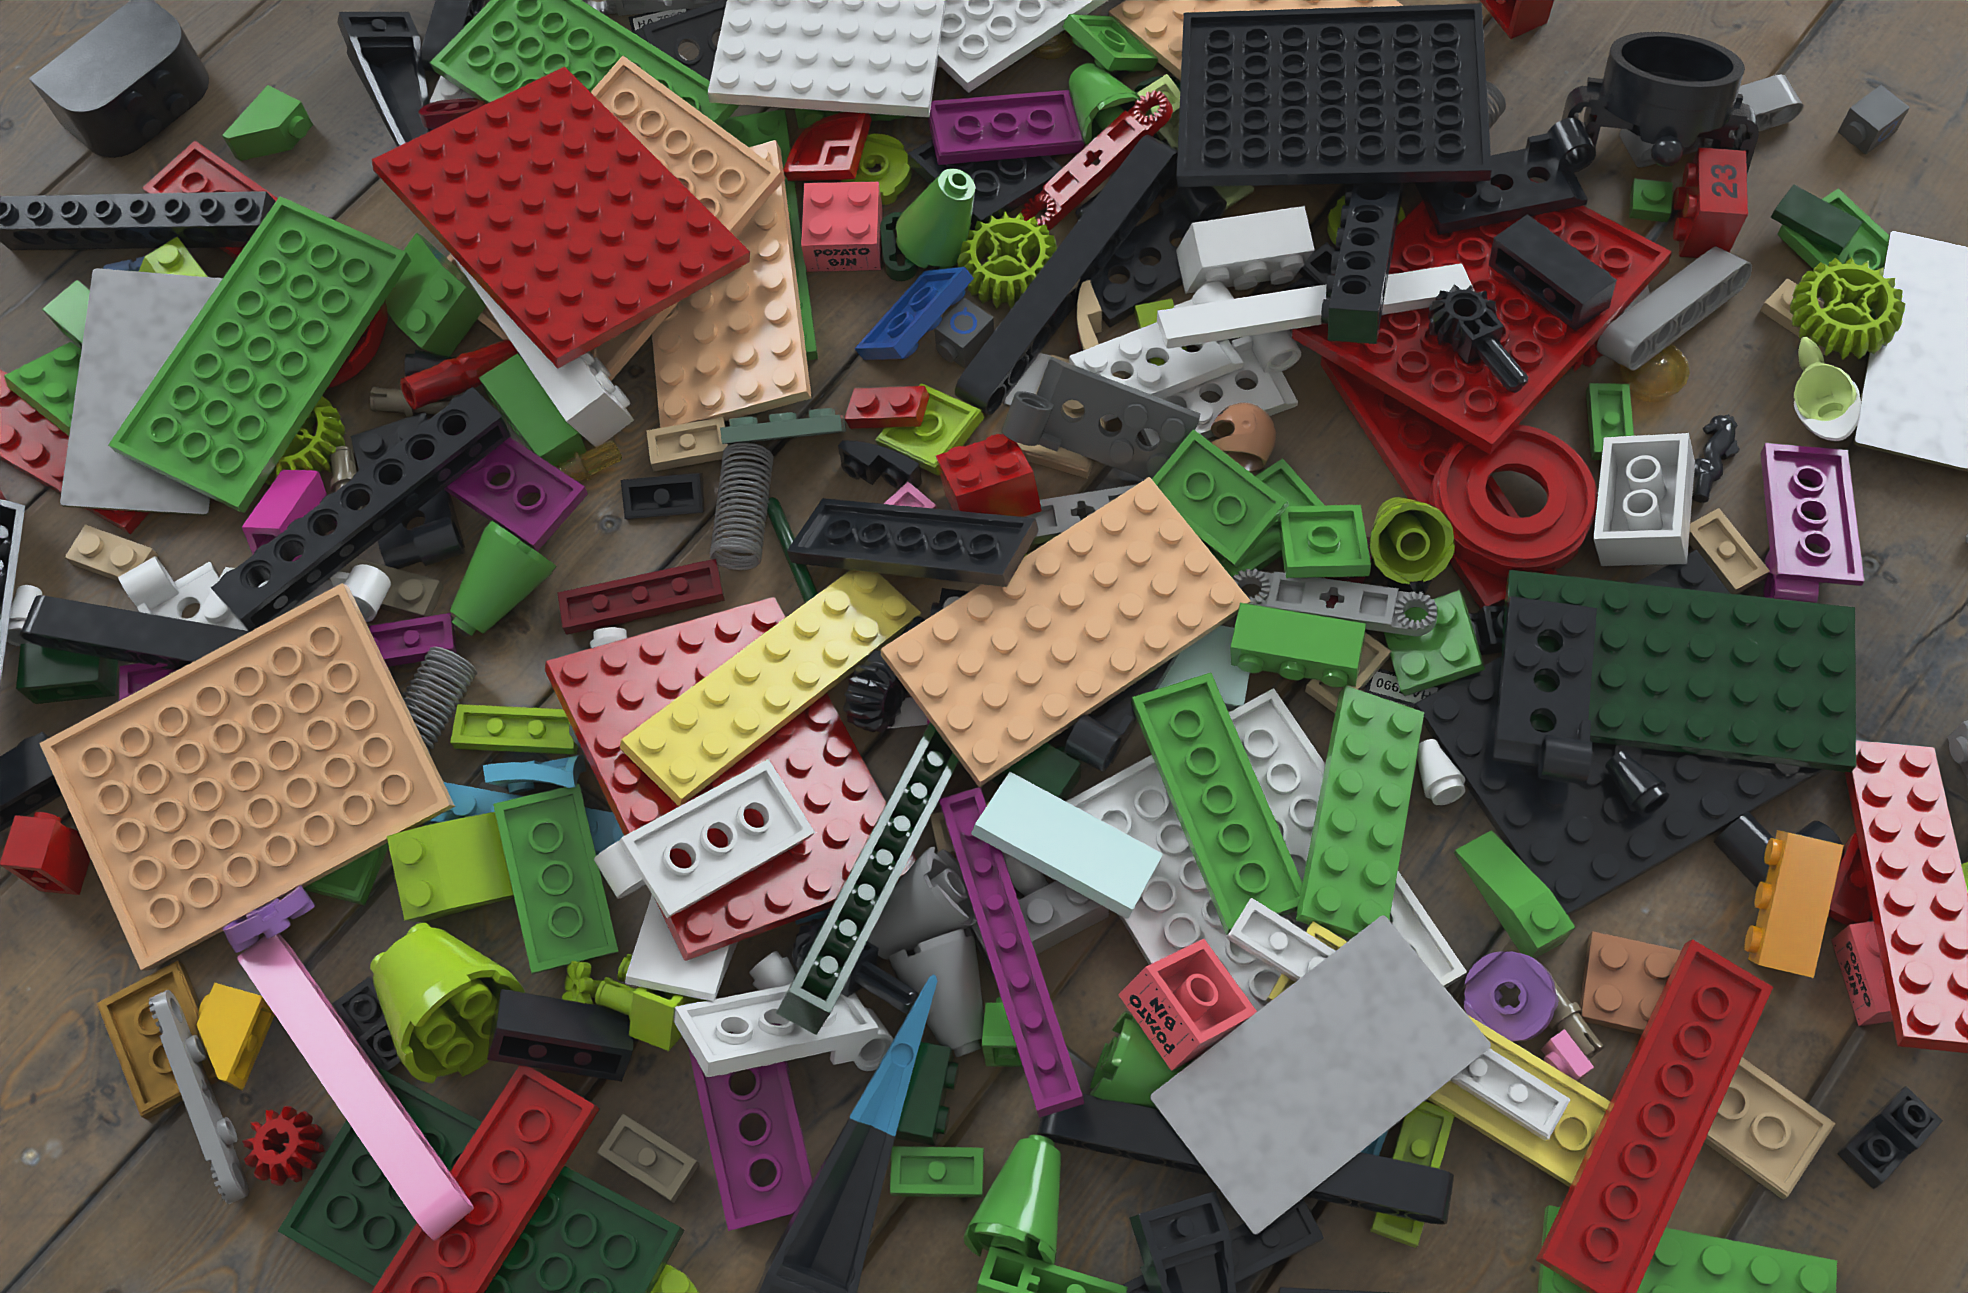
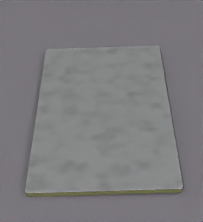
(126, 340)
(1919, 382)
(1319, 1073)

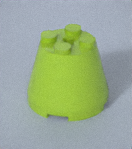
(438, 1001)

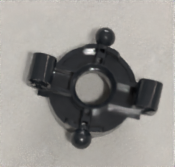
(1669, 95)

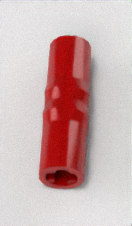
(455, 374)

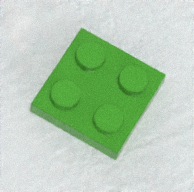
(1109, 43)
(1324, 541)
(1440, 655)

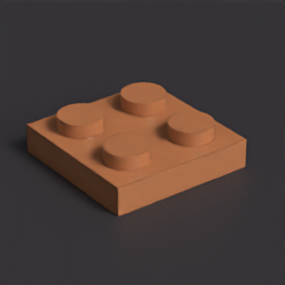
(1623, 981)

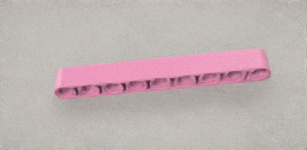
(356, 1086)

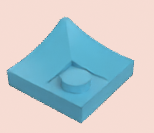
(521, 776)

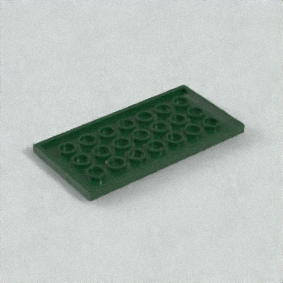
(1711, 671)
(574, 1242)

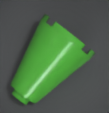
(1098, 99)
(938, 221)
(497, 579)
(1130, 1066)
(1021, 1204)

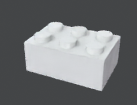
(1245, 249)
(1644, 500)

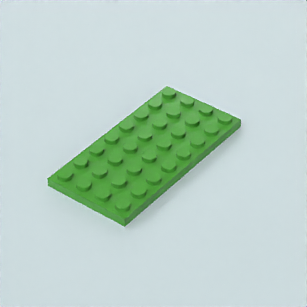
(528, 39)
(260, 354)

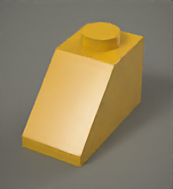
(233, 1031)

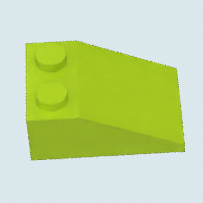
(449, 867)

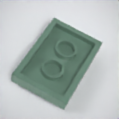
(783, 426)

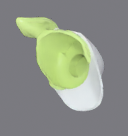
(1825, 396)

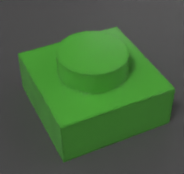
(1650, 200)

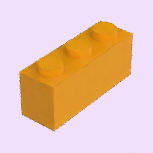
(1793, 903)

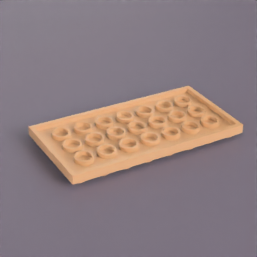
(741, 337)
(1066, 632)

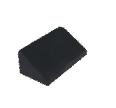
(663, 495)

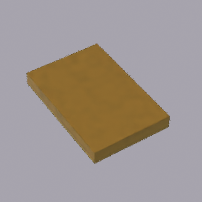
(139, 1041)

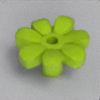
(579, 984)

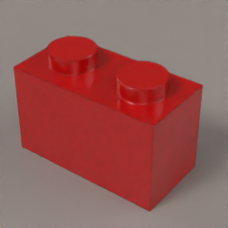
(46, 854)

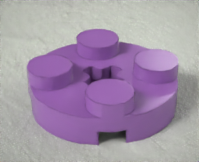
(268, 919)
(1512, 969)

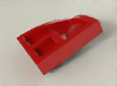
(829, 148)

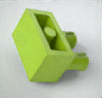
(648, 1009)

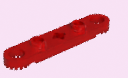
(1110, 147)

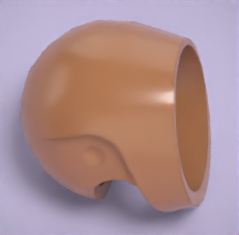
(1246, 434)

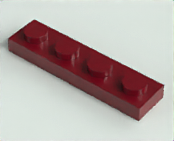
(640, 596)

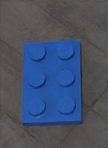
(914, 314)

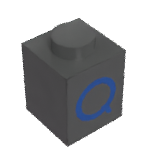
(1873, 119)
(963, 333)

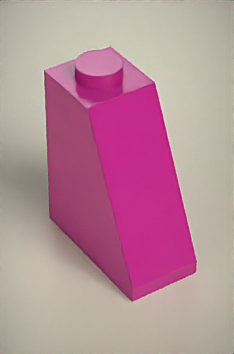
(287, 499)

